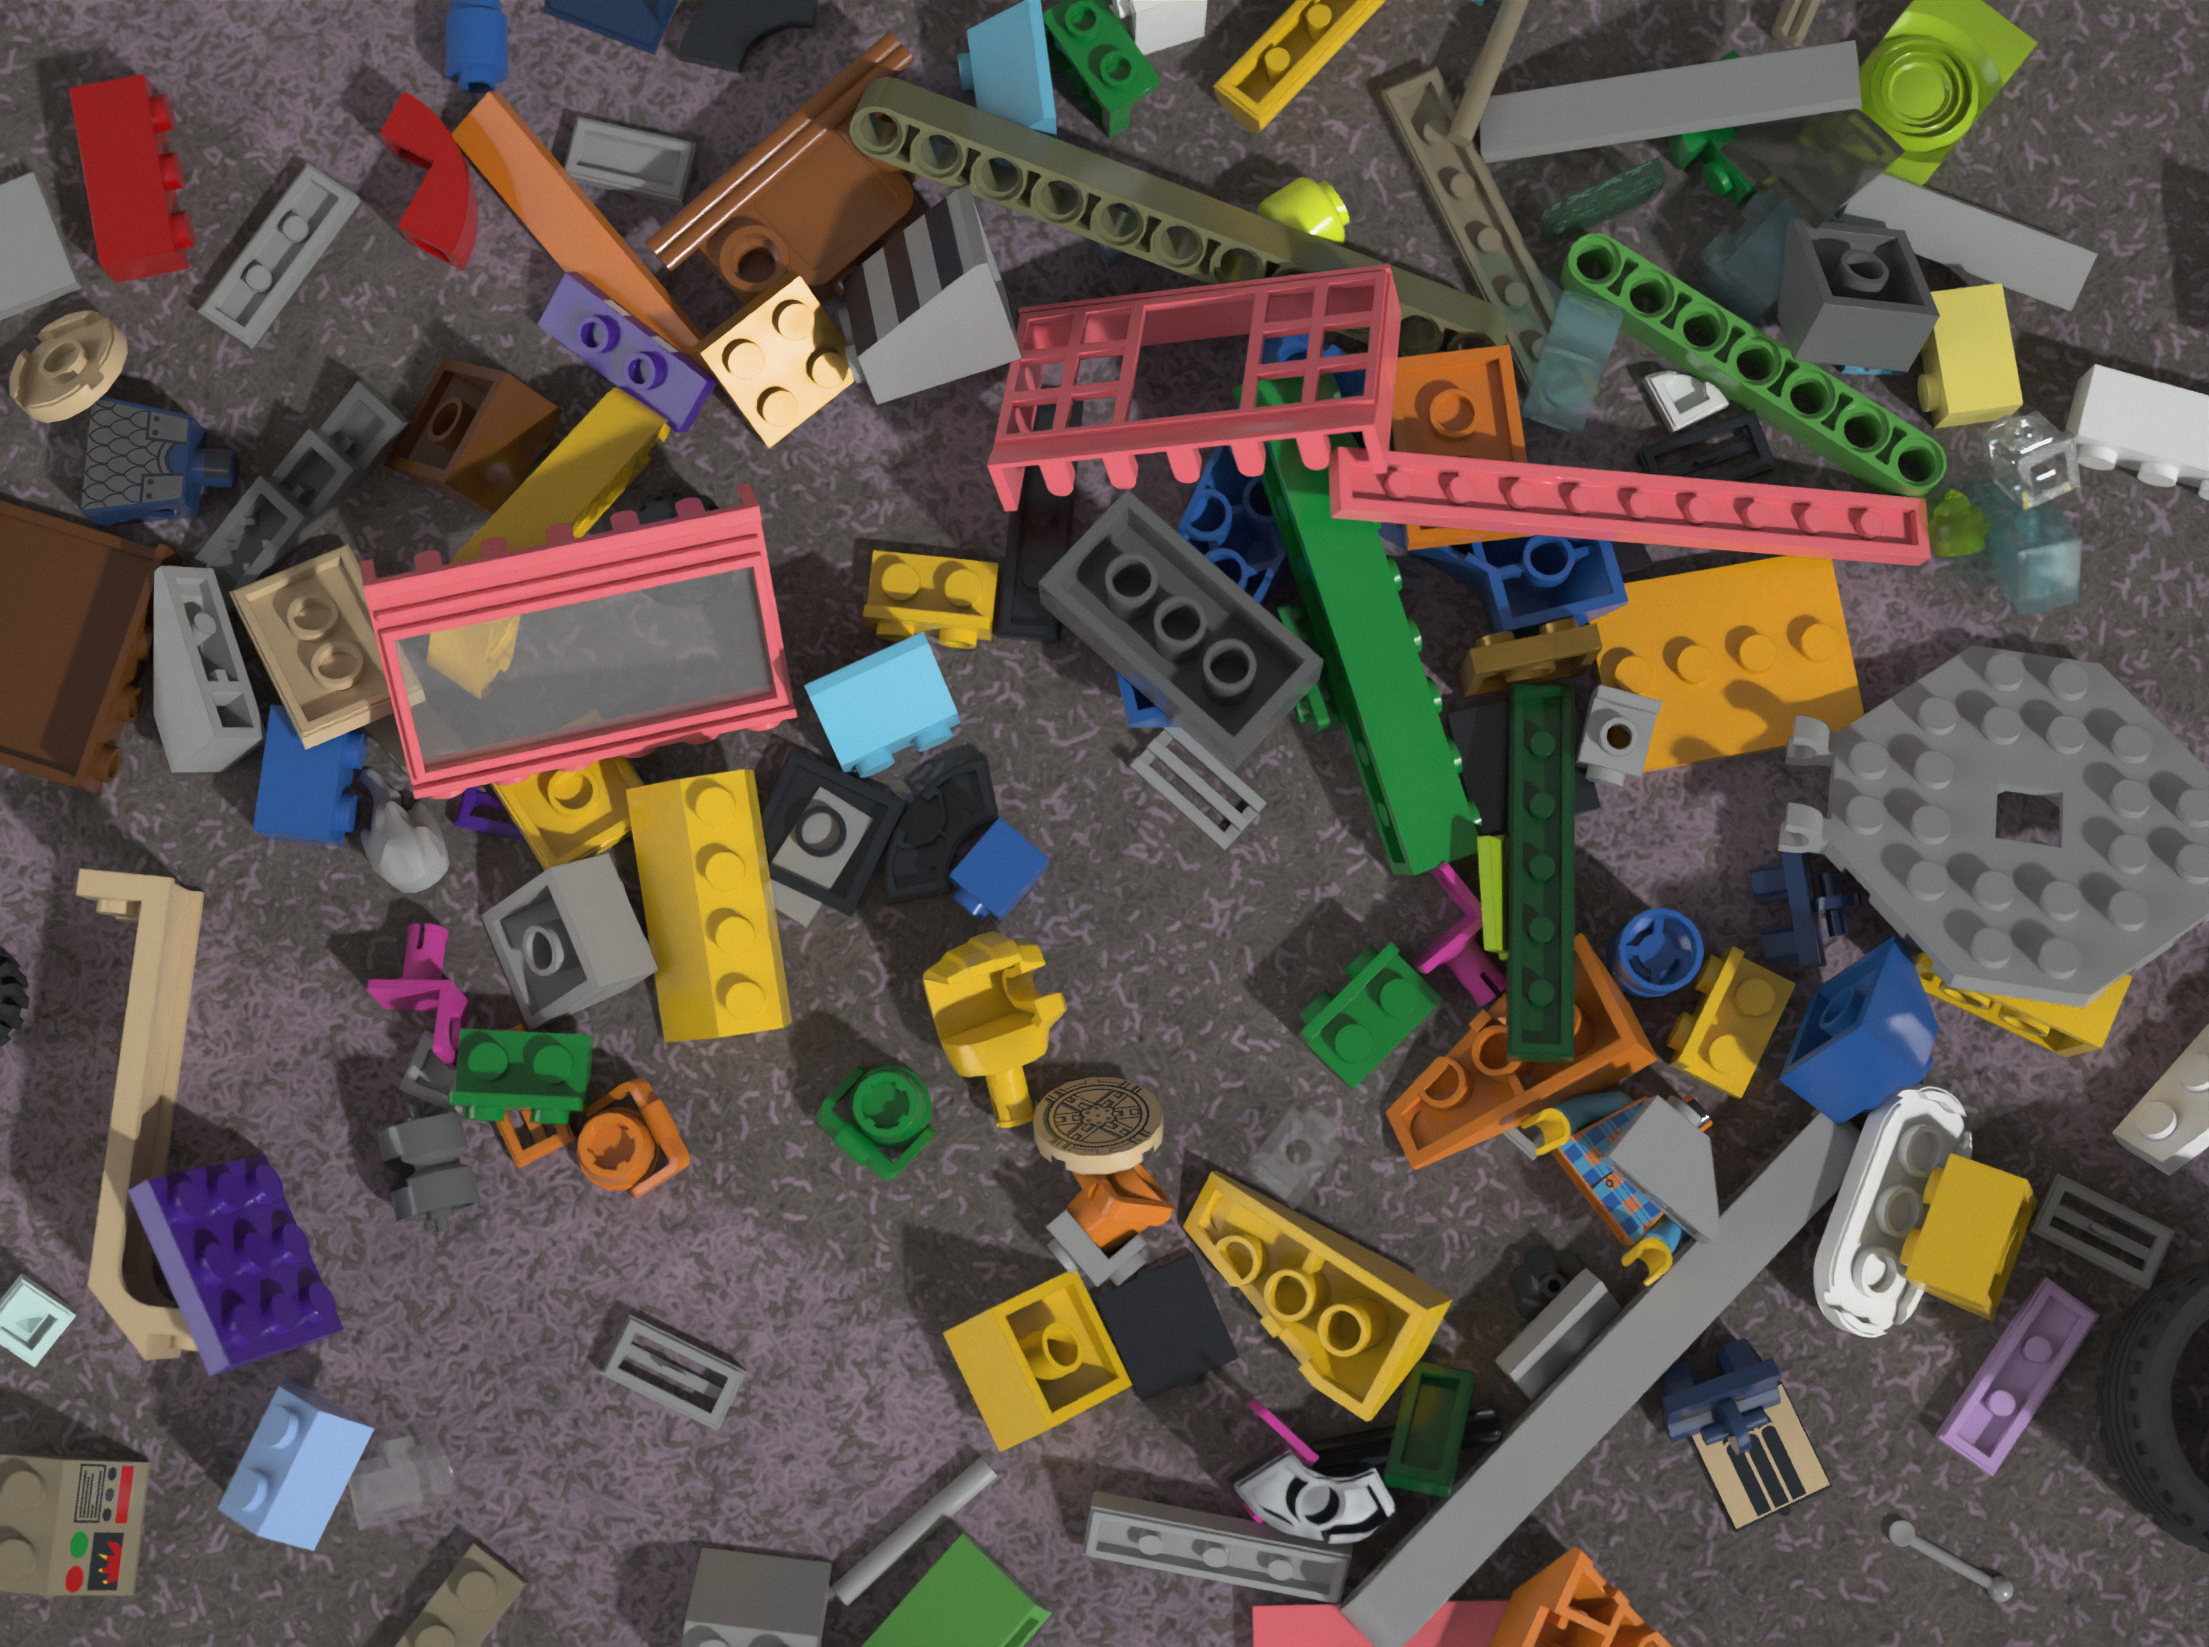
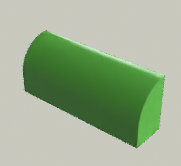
(963, 1603)

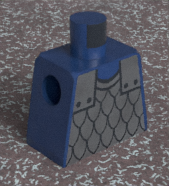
(148, 464)

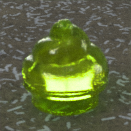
(1960, 525)

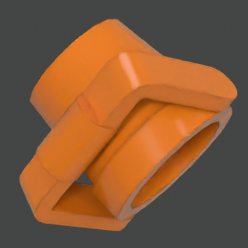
(624, 1146)
(1119, 1206)

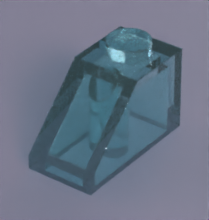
(2031, 552)

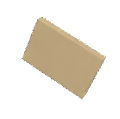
(318, 645)

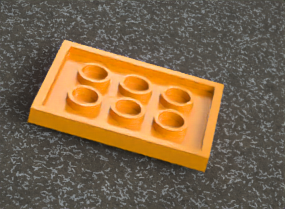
(1731, 657)

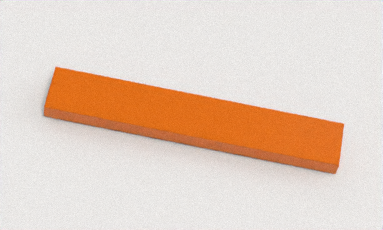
(567, 219)

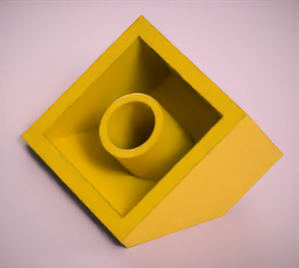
(1969, 1235)
(1037, 1360)

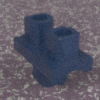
(1793, 881)
(1724, 1405)

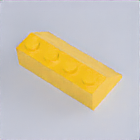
(709, 906)

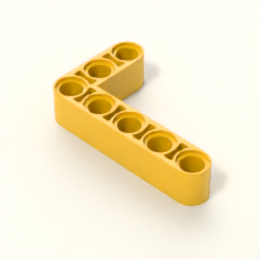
(578, 476)

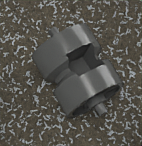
(428, 1167)

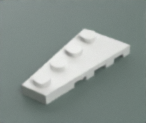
(2173, 1116)

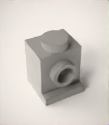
(1615, 708)

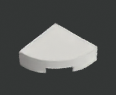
(1683, 399)

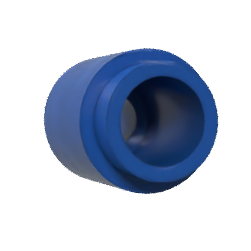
(476, 45)

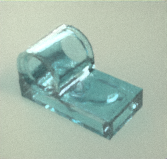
(1572, 361)

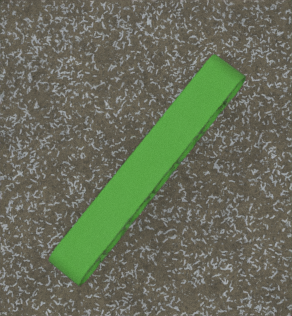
(1770, 397)

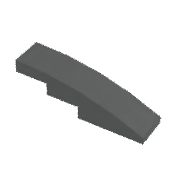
(303, 490)

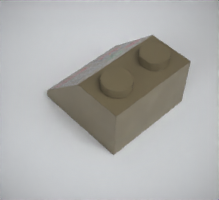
(70, 1523)

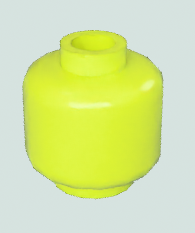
(1309, 209)

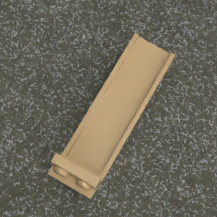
(143, 1099)

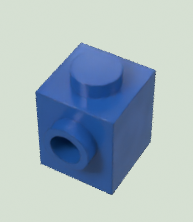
(997, 873)

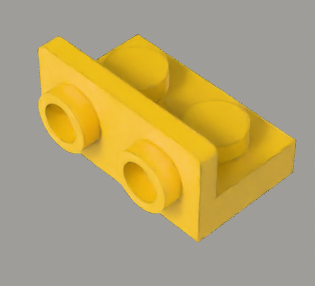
(931, 597)
(1730, 1022)

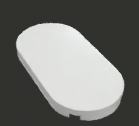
(1879, 1202)

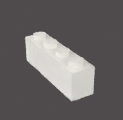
(2141, 428)

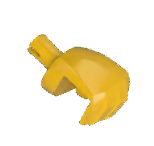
(993, 1017)

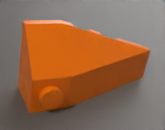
(1481, 1095)

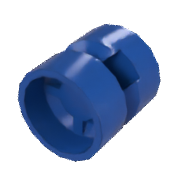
(1654, 953)

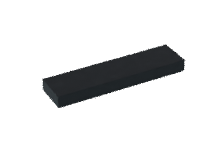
(1035, 542)

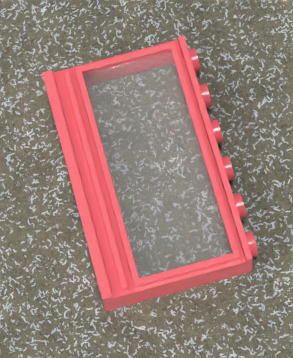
(581, 647)

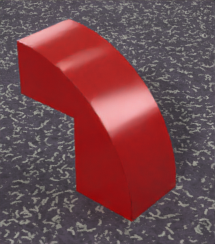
(445, 207)

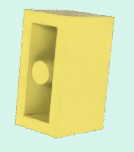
(1969, 359)

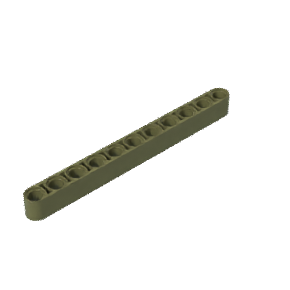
(1156, 203)

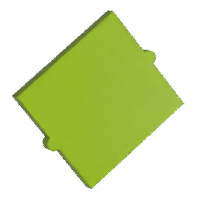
(1493, 887)

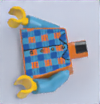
(1576, 1138)

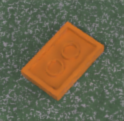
(1457, 408)

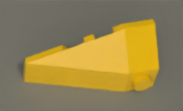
(1333, 1303)

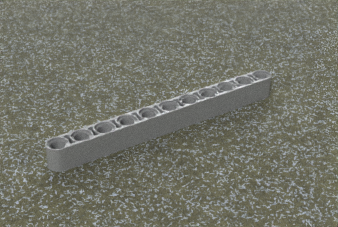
(1600, 1386)

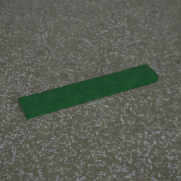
(1540, 873)

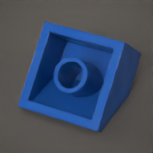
(1863, 1035)

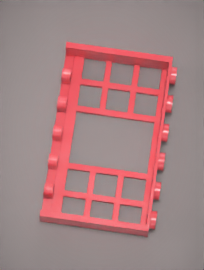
(1256, 307)

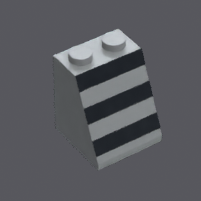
(928, 305)

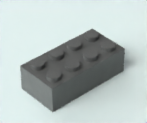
(1180, 630)

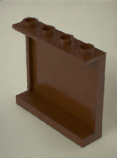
(71, 644)

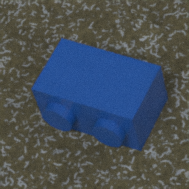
(307, 791)

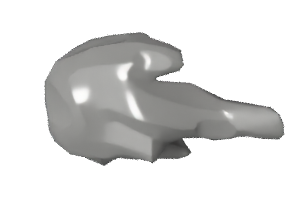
(402, 845)

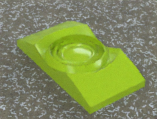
(1938, 77)

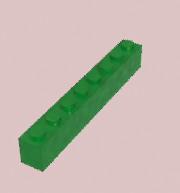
(1369, 655)

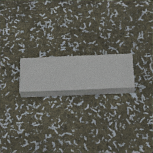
(279, 256)

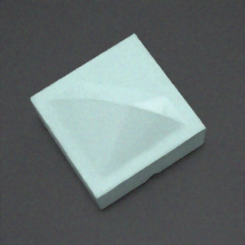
(32, 1319)

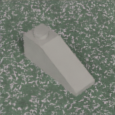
(199, 675)

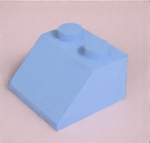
(295, 1467)

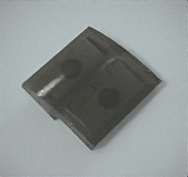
(1814, 159)

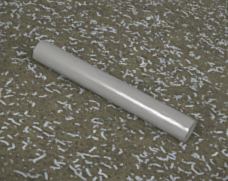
(914, 1531)

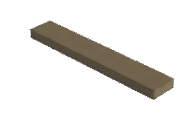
(1473, 215)

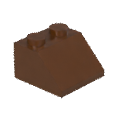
(474, 435)

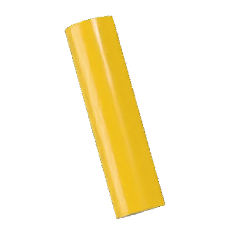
(1288, 57)

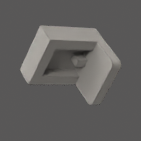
(1078, 1250)

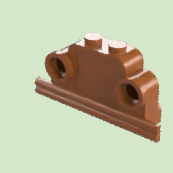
(801, 196)

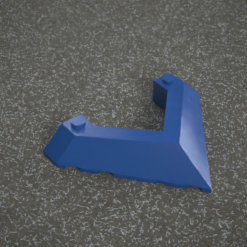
(1519, 579)

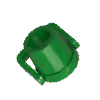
(886, 1111)

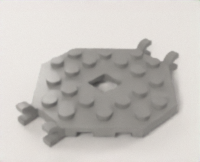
(1998, 914)

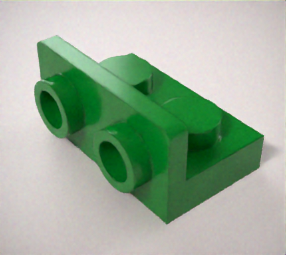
(1098, 60)
(1368, 1015)
(522, 1073)

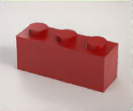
(132, 178)

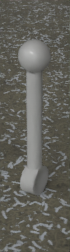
(1903, 1534)

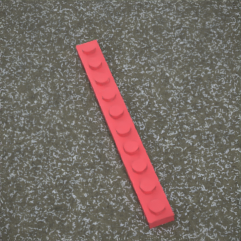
(1628, 507)

